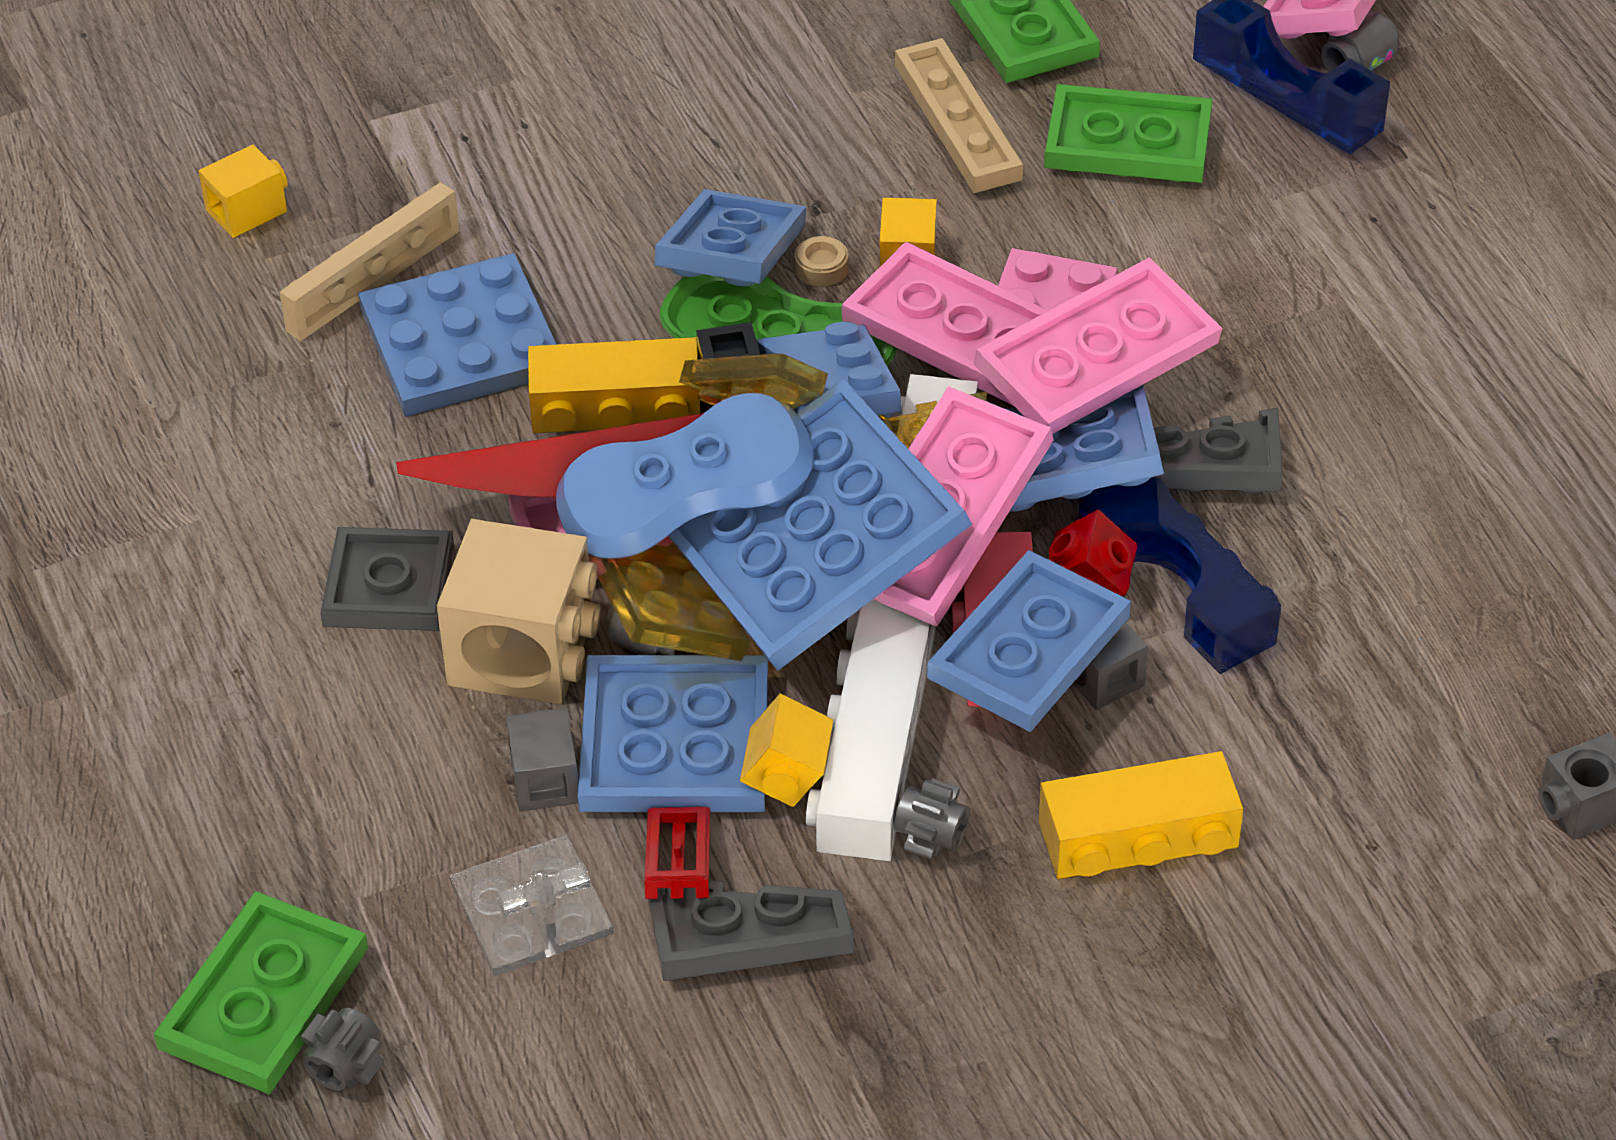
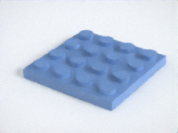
(833, 542)

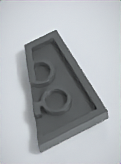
(747, 928)

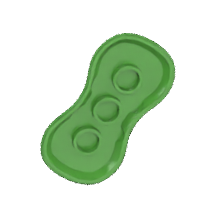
(774, 312)

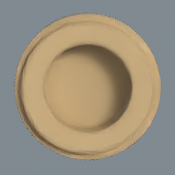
(821, 261)

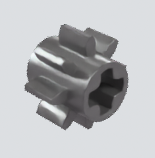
(932, 818)
(342, 1049)

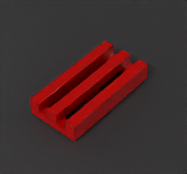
(677, 877)

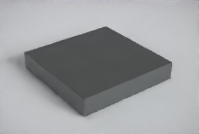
(386, 578)

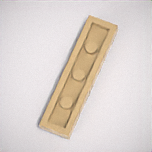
(958, 115)
(369, 261)

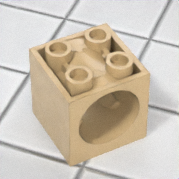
(518, 611)

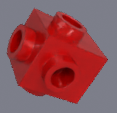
(1096, 551)

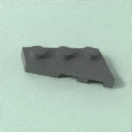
(1223, 455)

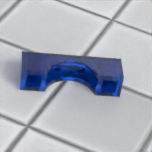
(1244, 48)
(1228, 609)

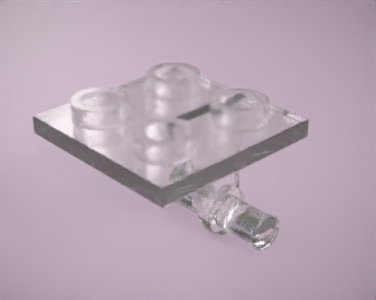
(531, 905)

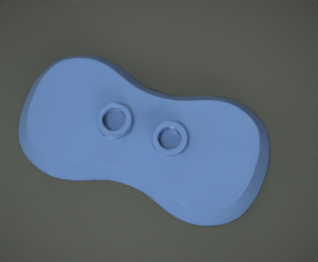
(639, 492)

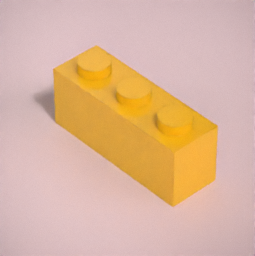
(609, 384)
(1140, 815)

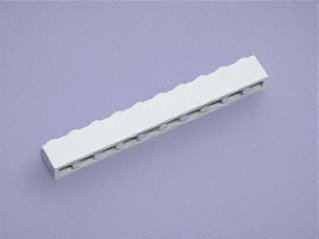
(877, 709)

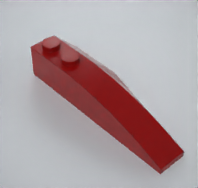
(529, 466)

